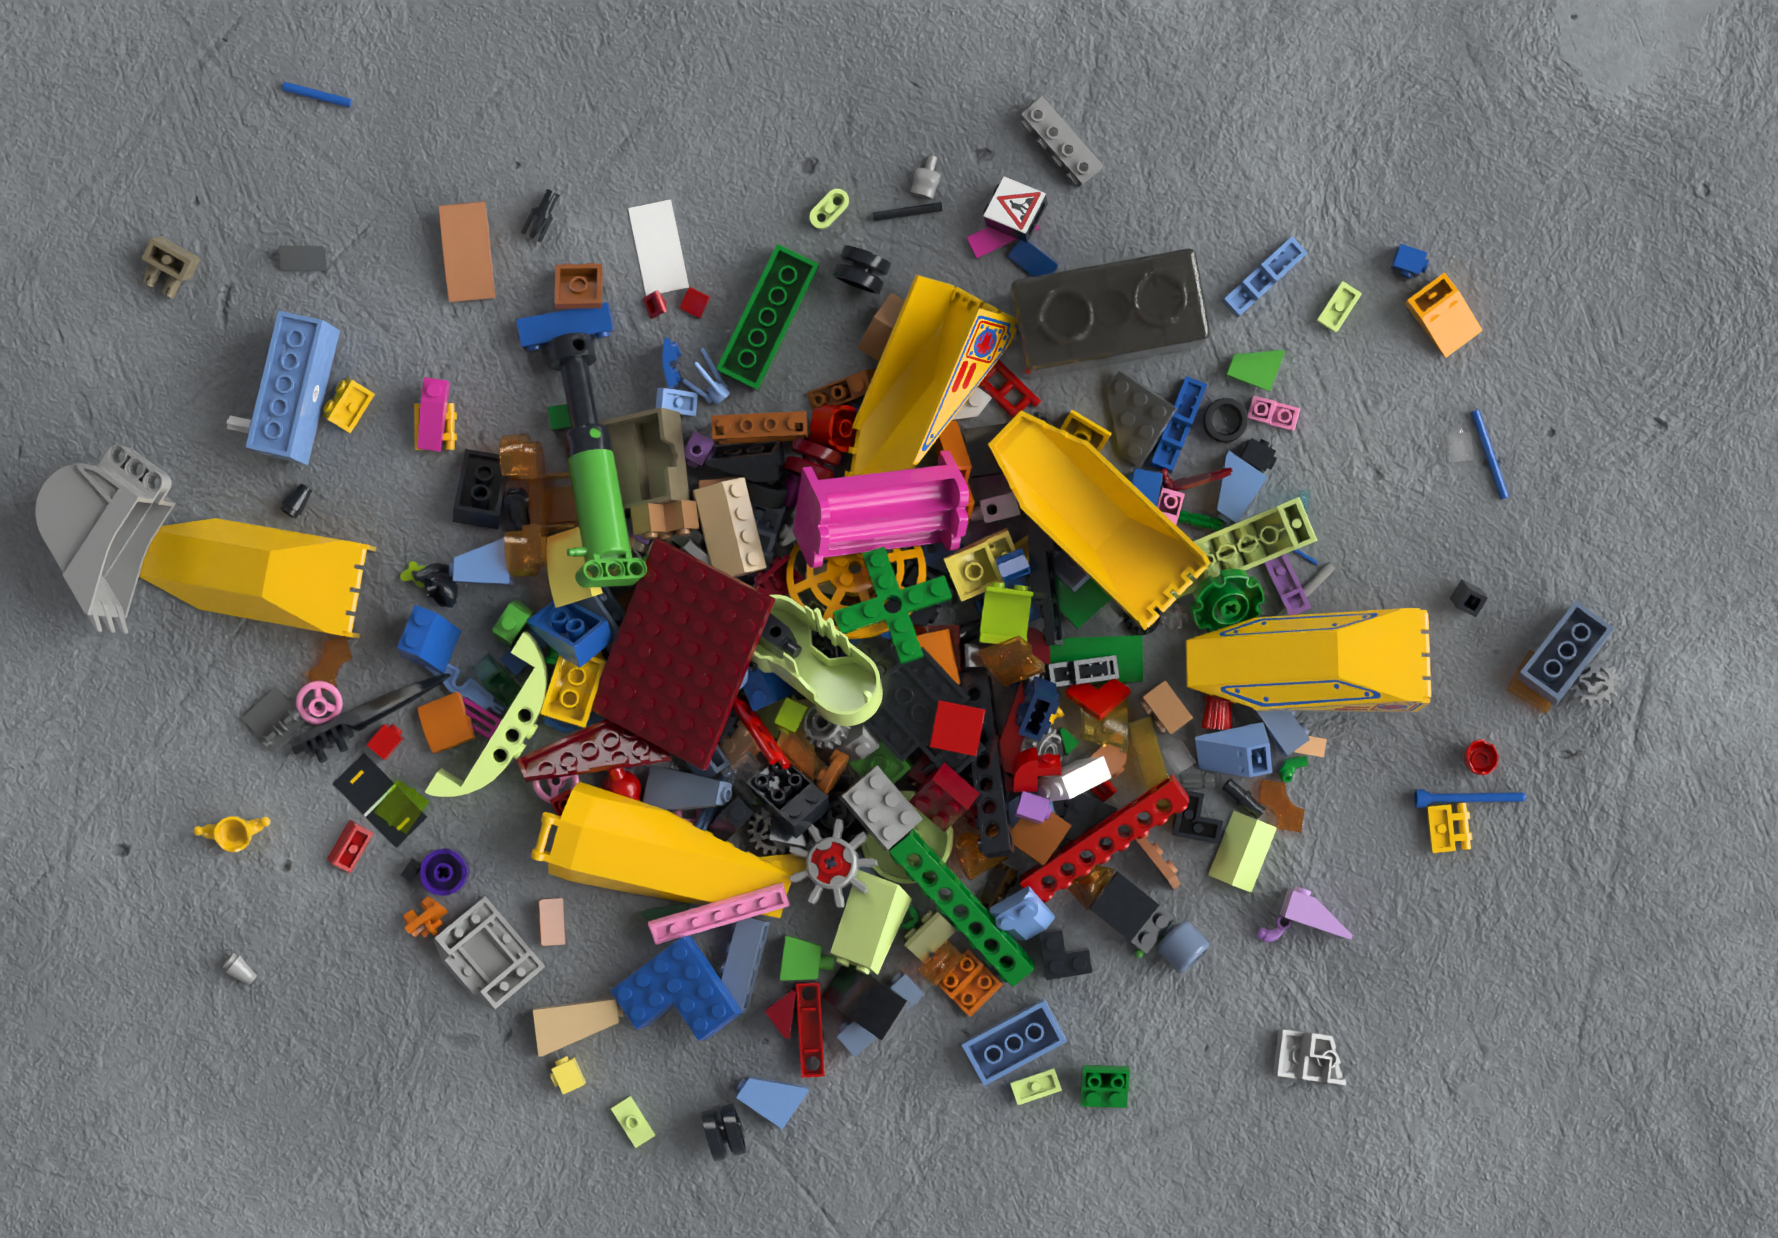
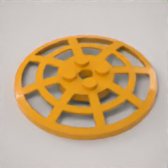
(850, 583)

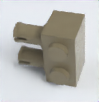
(170, 258)

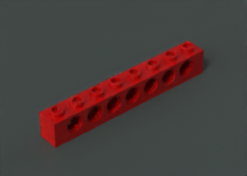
(1167, 789)

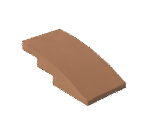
(467, 251)

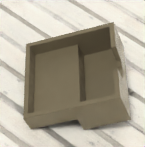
(649, 457)

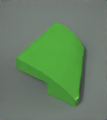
(1256, 368)

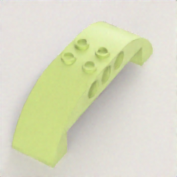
(1255, 541)
(489, 763)

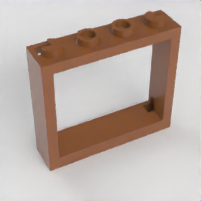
(759, 427)

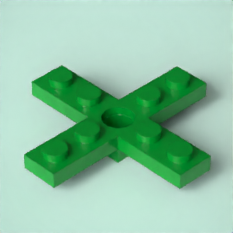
(886, 588)

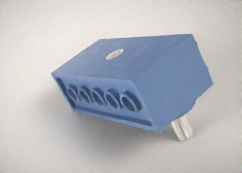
(291, 389)

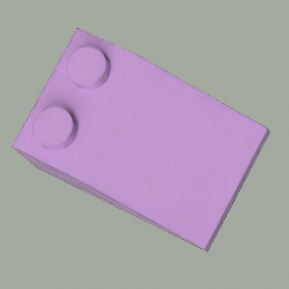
(1308, 910)

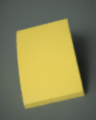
(975, 564)
(563, 568)

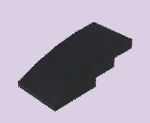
(866, 1001)

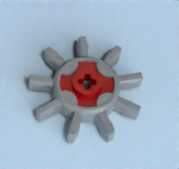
(836, 850)

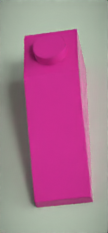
(433, 413)

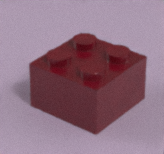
(944, 797)

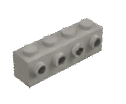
(1061, 142)

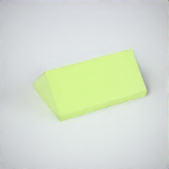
(1242, 851)

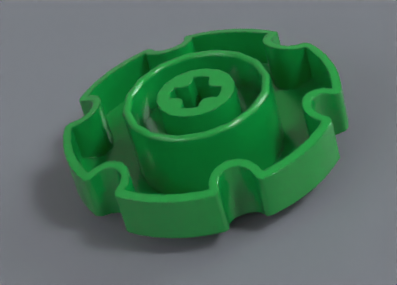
(1226, 600)

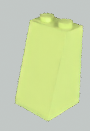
(870, 923)

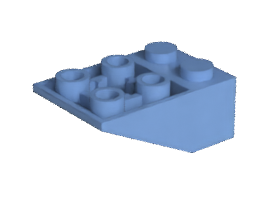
(1235, 751)

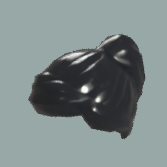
(438, 583)

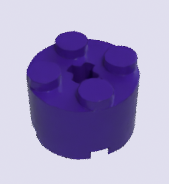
(431, 871)

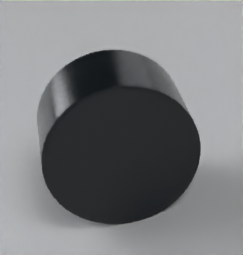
(411, 870)

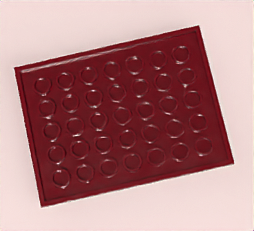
(681, 654)

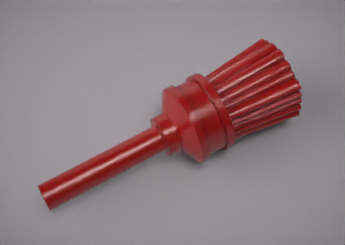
(1217, 713)

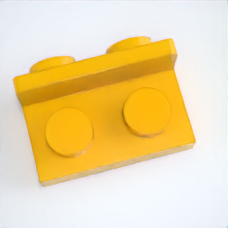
(347, 404)

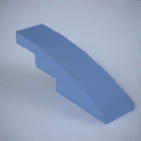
(1264, 277)

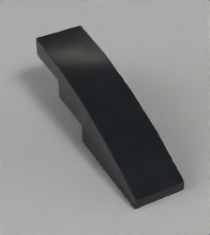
(1079, 671)

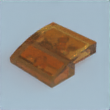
(1012, 661)

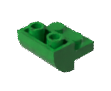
(1104, 1086)

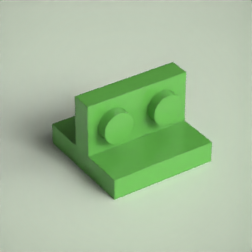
(885, 760)

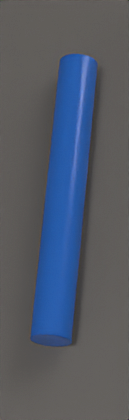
(316, 94)

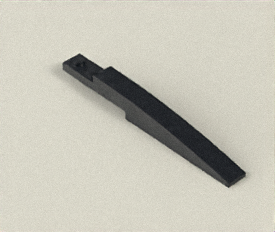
(1044, 576)

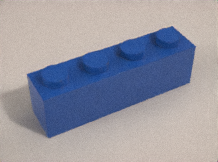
(540, 329)

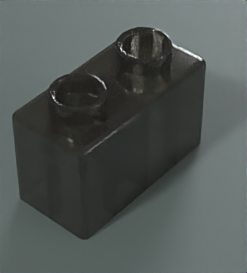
(1109, 313)

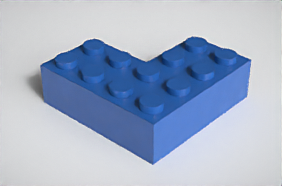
(678, 979)

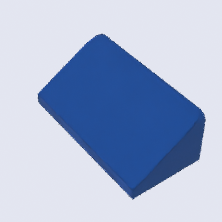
(1032, 259)

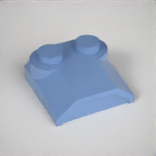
(1022, 914)

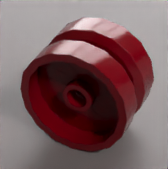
(813, 455)

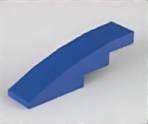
(1179, 425)

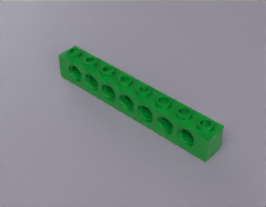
(1008, 972)

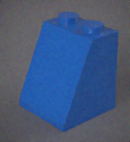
(428, 639)

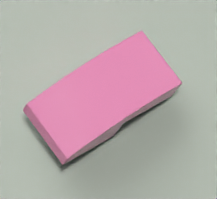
(1273, 413)

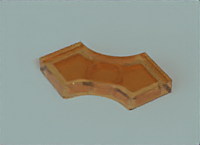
(335, 655)
(1287, 814)

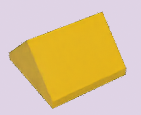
(1086, 430)

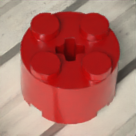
(833, 426)

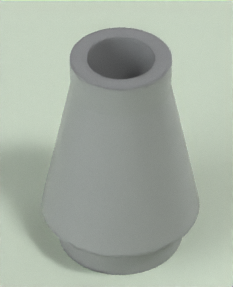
(239, 969)

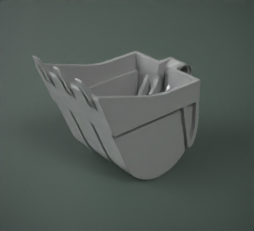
(101, 528)

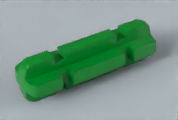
(1200, 520)

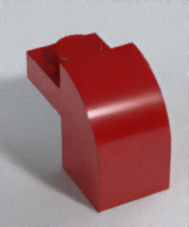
(1030, 765)

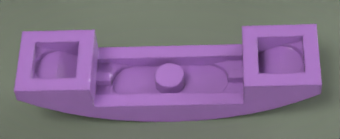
(1287, 585)

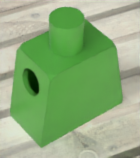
(512, 623)
(803, 959)

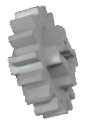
(1603, 685)
(759, 836)

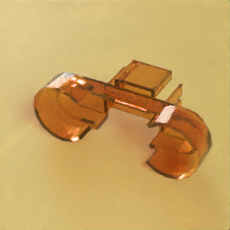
(527, 548)

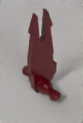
(1193, 481)

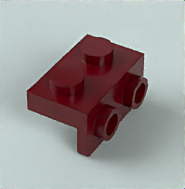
(774, 580)

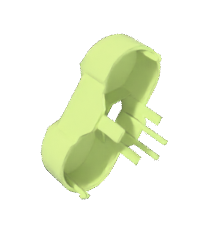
(842, 687)

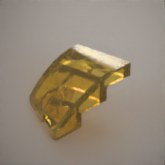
(1110, 729)

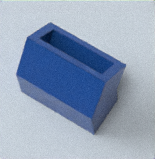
(1013, 565)

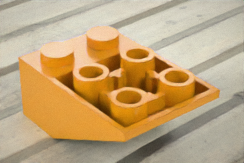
(1444, 315)

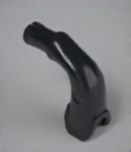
(517, 504)

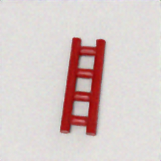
(1012, 381)
(759, 732)

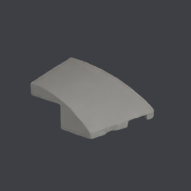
(1307, 1057)

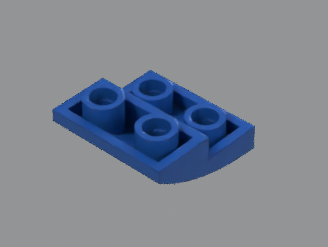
(670, 358)

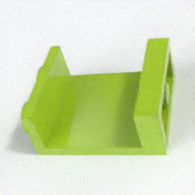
(1005, 613)

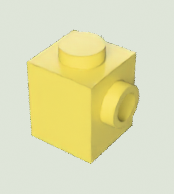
(567, 1075)

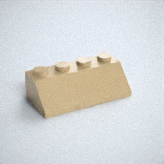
(729, 528)

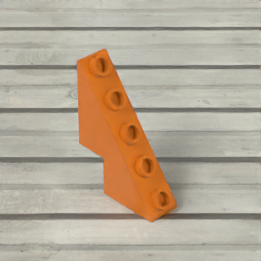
(952, 440)

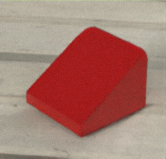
(694, 302)

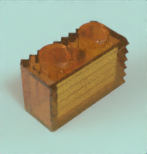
(802, 757)

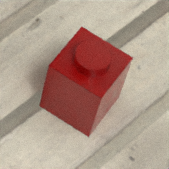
(386, 740)

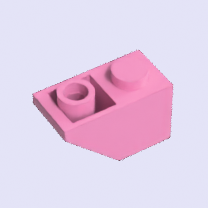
(1170, 503)

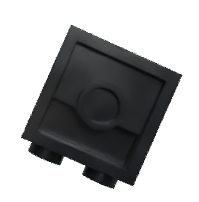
(1084, 814)

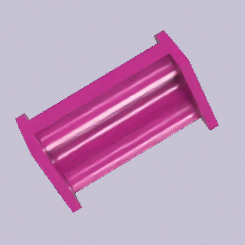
(881, 510)

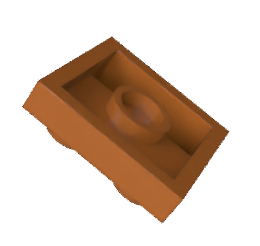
(578, 286)

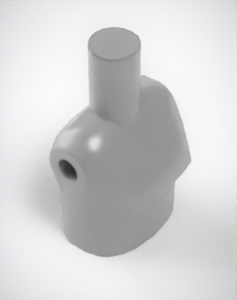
(926, 180)

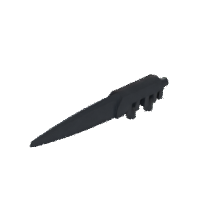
(360, 717)

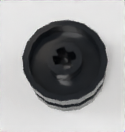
(863, 267)
(723, 1132)

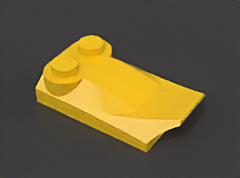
(573, 691)

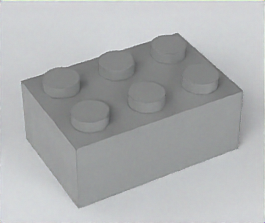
(880, 808)

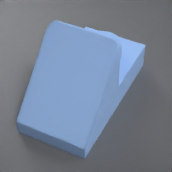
(677, 400)

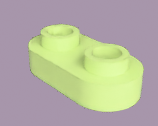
(829, 209)

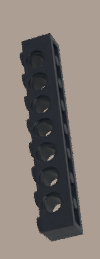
(1002, 843)

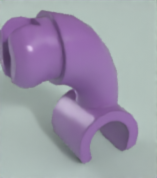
(1272, 935)

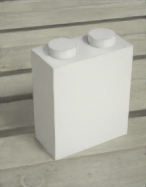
(1074, 779)

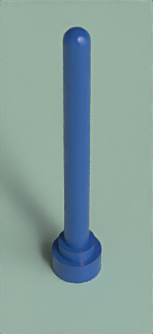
(1424, 797)

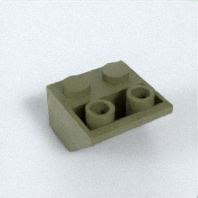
(929, 935)

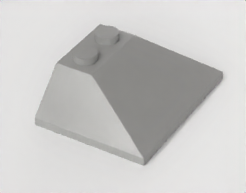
(486, 955)

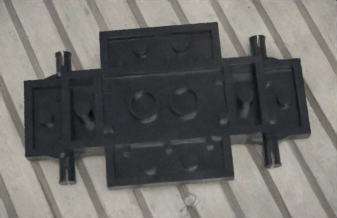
(911, 704)

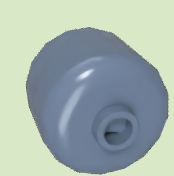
(1182, 946)

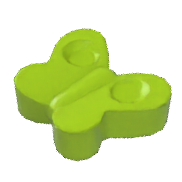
(407, 574)

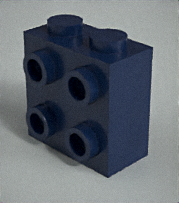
(1037, 708)

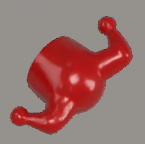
(622, 783)

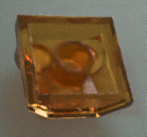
(970, 859)

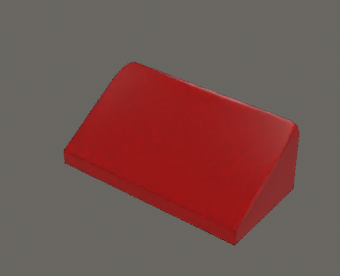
(350, 846)

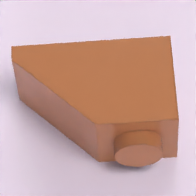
(1113, 758)

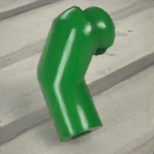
(1289, 766)

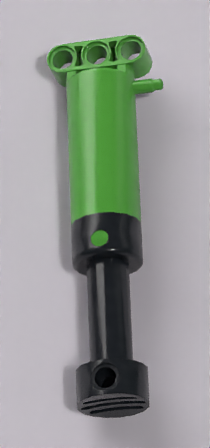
(592, 472)

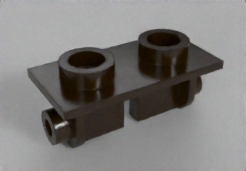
(1004, 878)

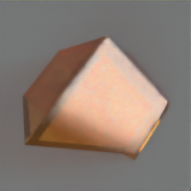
(1089, 886)

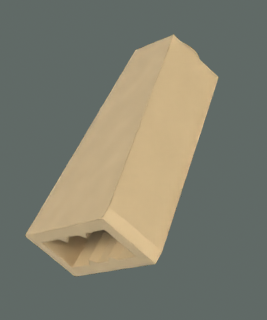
(569, 1023)

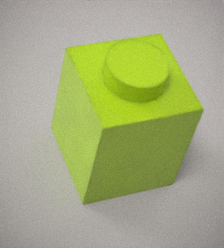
(790, 716)

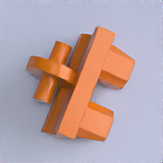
(427, 921)

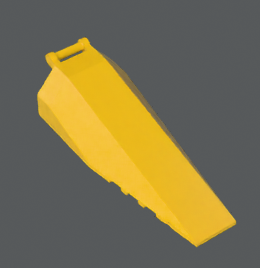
(647, 852)

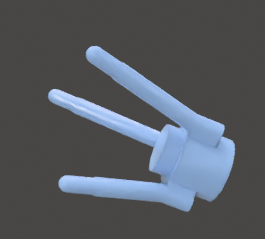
(716, 390)

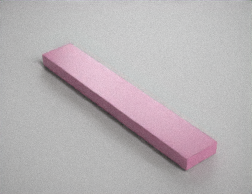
(718, 913)

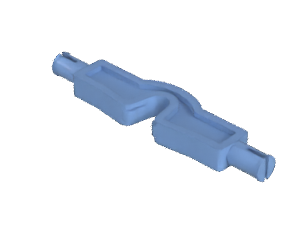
(469, 689)

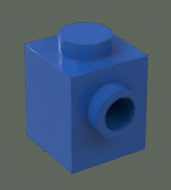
(1409, 261)

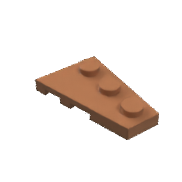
(1155, 852)

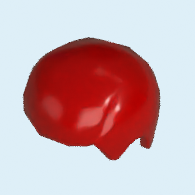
(1481, 757)

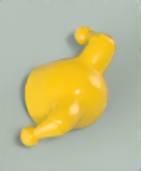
(232, 832)

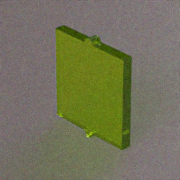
(402, 806)

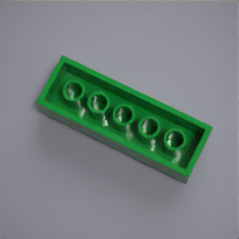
(767, 317)

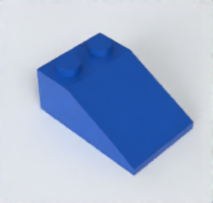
(572, 631)

